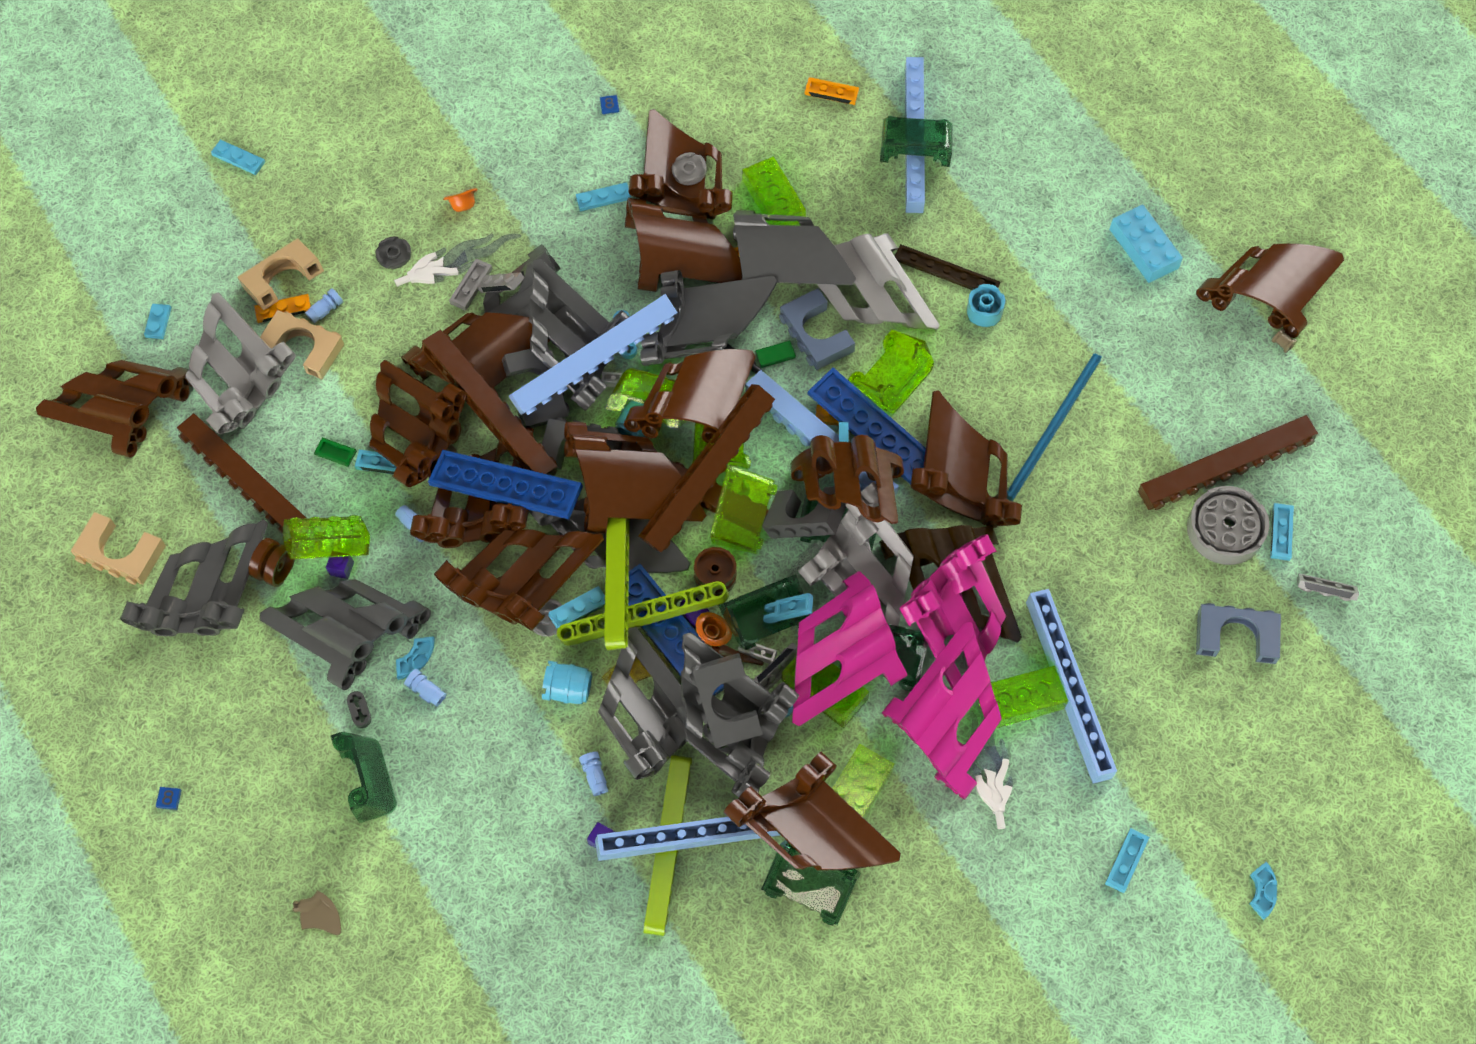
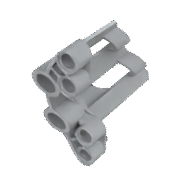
(873, 266)
(249, 377)
(851, 552)

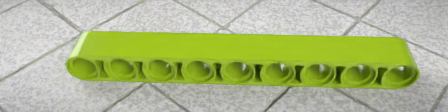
(617, 583)
(652, 615)
(664, 862)

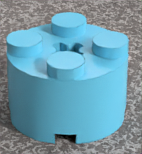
(985, 305)

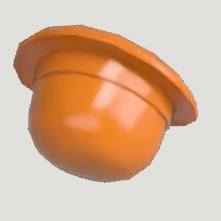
(462, 201)
(713, 629)

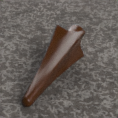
(725, 650)

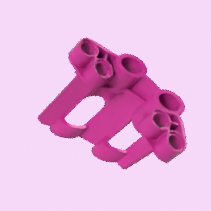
(939, 603)
(861, 645)
(934, 712)

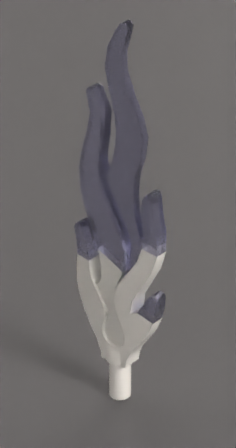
(451, 264)
(995, 769)

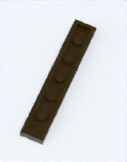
(942, 269)

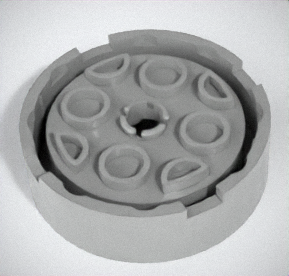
(1215, 538)

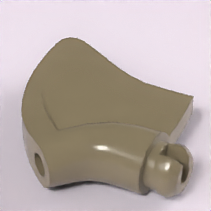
(318, 913)

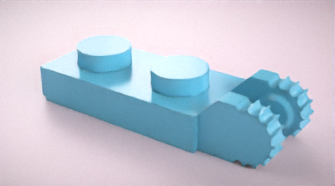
(788, 608)

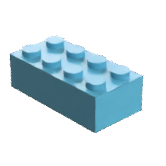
(1145, 243)

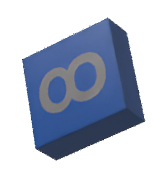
(609, 104)
(168, 798)

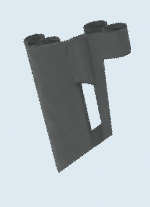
(788, 251)
(704, 315)
(639, 551)

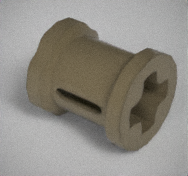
(1284, 340)

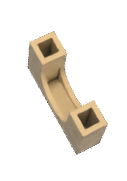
(292, 256)
(326, 347)
(133, 567)

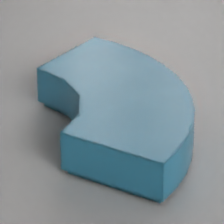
(416, 658)
(1266, 890)

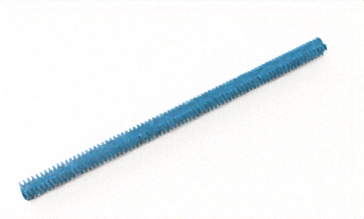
(1053, 426)

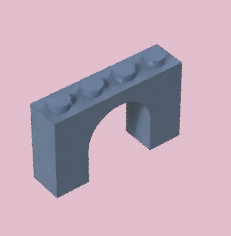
(818, 351)
(1264, 625)

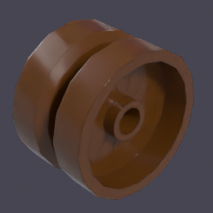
(270, 562)
(715, 565)

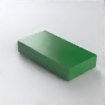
(775, 354)
(335, 452)

